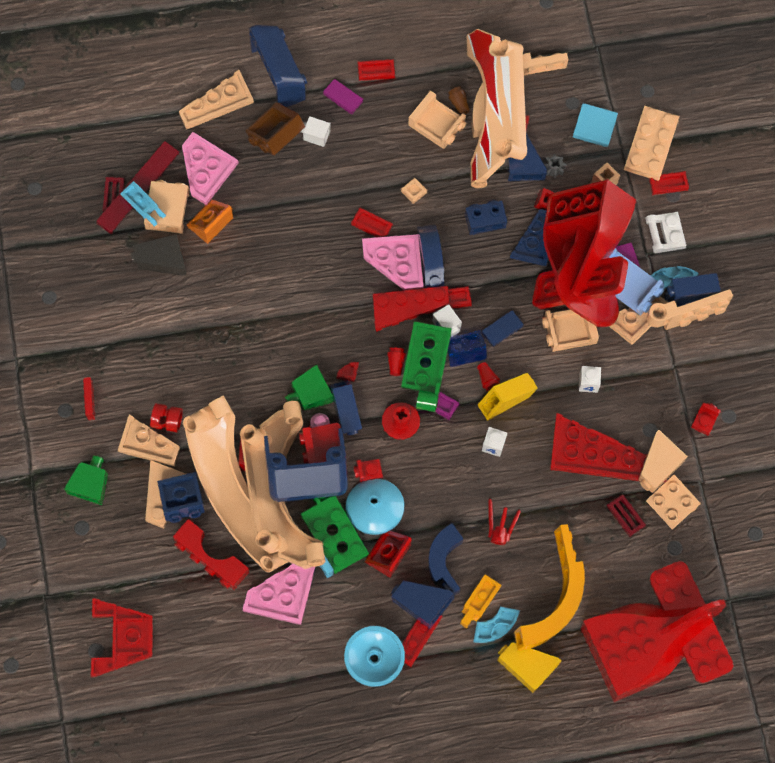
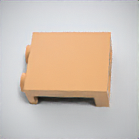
(436, 121)
(172, 202)
(568, 330)

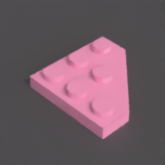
(206, 167)
(396, 258)
(281, 595)

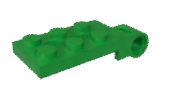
(427, 379)
(330, 512)

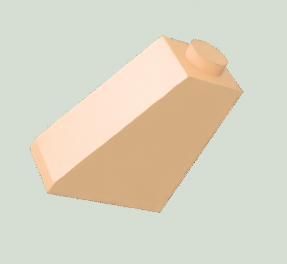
(660, 462)

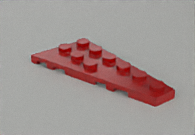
(592, 453)

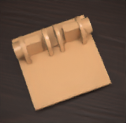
(673, 502)

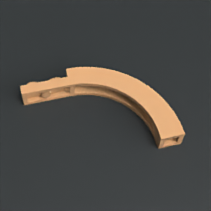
(530, 66)

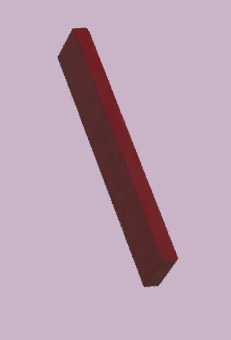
(149, 172)

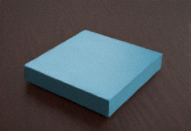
(595, 125)

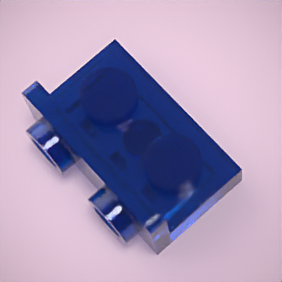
(466, 349)

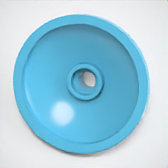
(376, 517)
(374, 642)

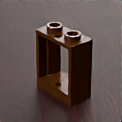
(268, 121)

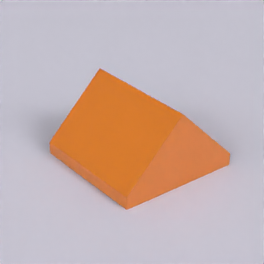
(211, 220)

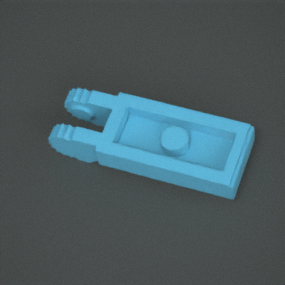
(141, 202)

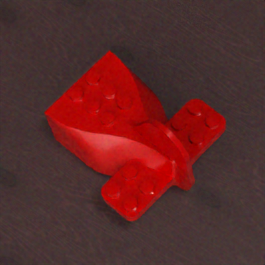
(579, 238)
(645, 641)

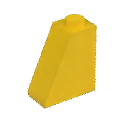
(507, 395)
(528, 665)

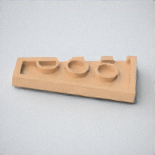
(225, 98)

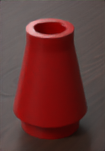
(396, 359)
(487, 376)

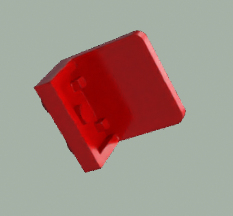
(318, 441)

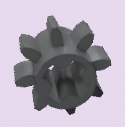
(555, 166)

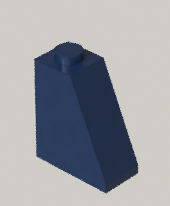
(529, 168)
(346, 407)
(422, 601)

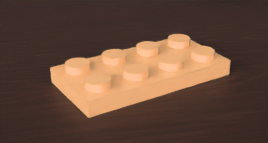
(651, 143)

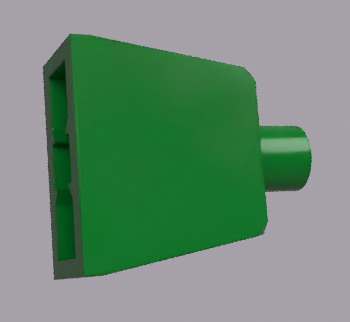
(310, 390)
(88, 481)

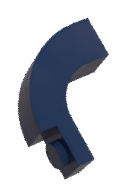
(431, 256)
(442, 545)

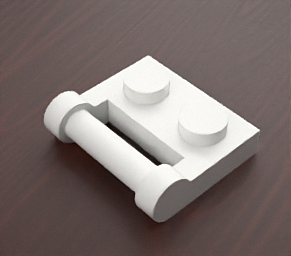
(671, 231)

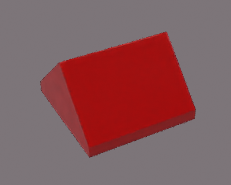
(388, 552)

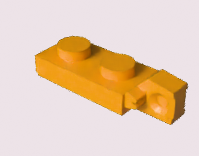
(479, 600)

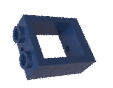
(692, 289)

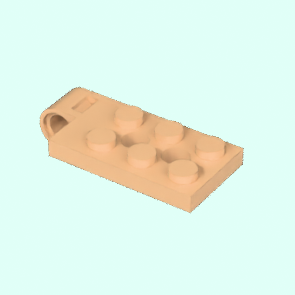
(685, 314)

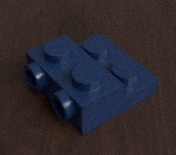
(181, 497)

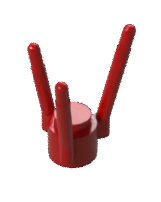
(499, 535)

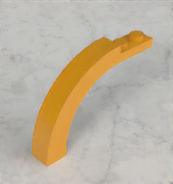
(571, 595)

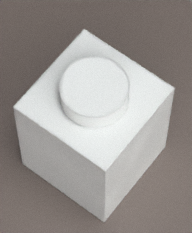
(316, 131)
(447, 318)
(589, 379)
(494, 441)

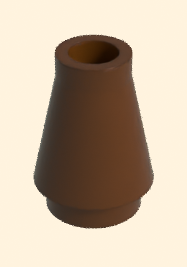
(459, 100)

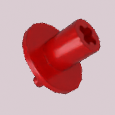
(401, 421)

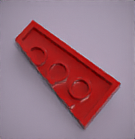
(403, 305)

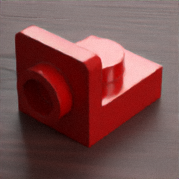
(705, 418)
(368, 470)

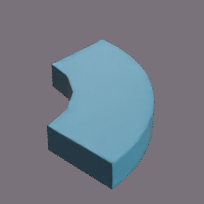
(670, 273)
(497, 626)

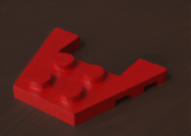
(130, 637)

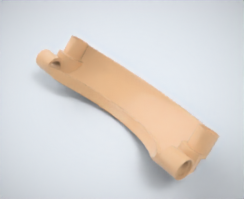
(214, 457)

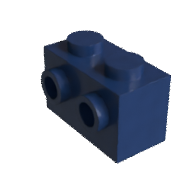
(485, 217)

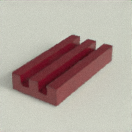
(114, 189)
(620, 520)

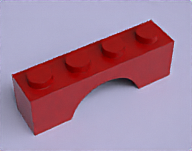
(229, 570)

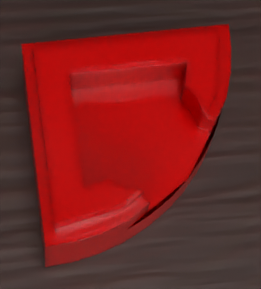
(348, 372)

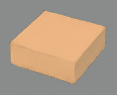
(414, 190)

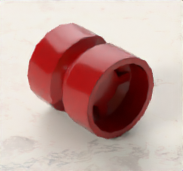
(171, 422)

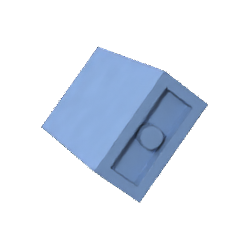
(639, 288)

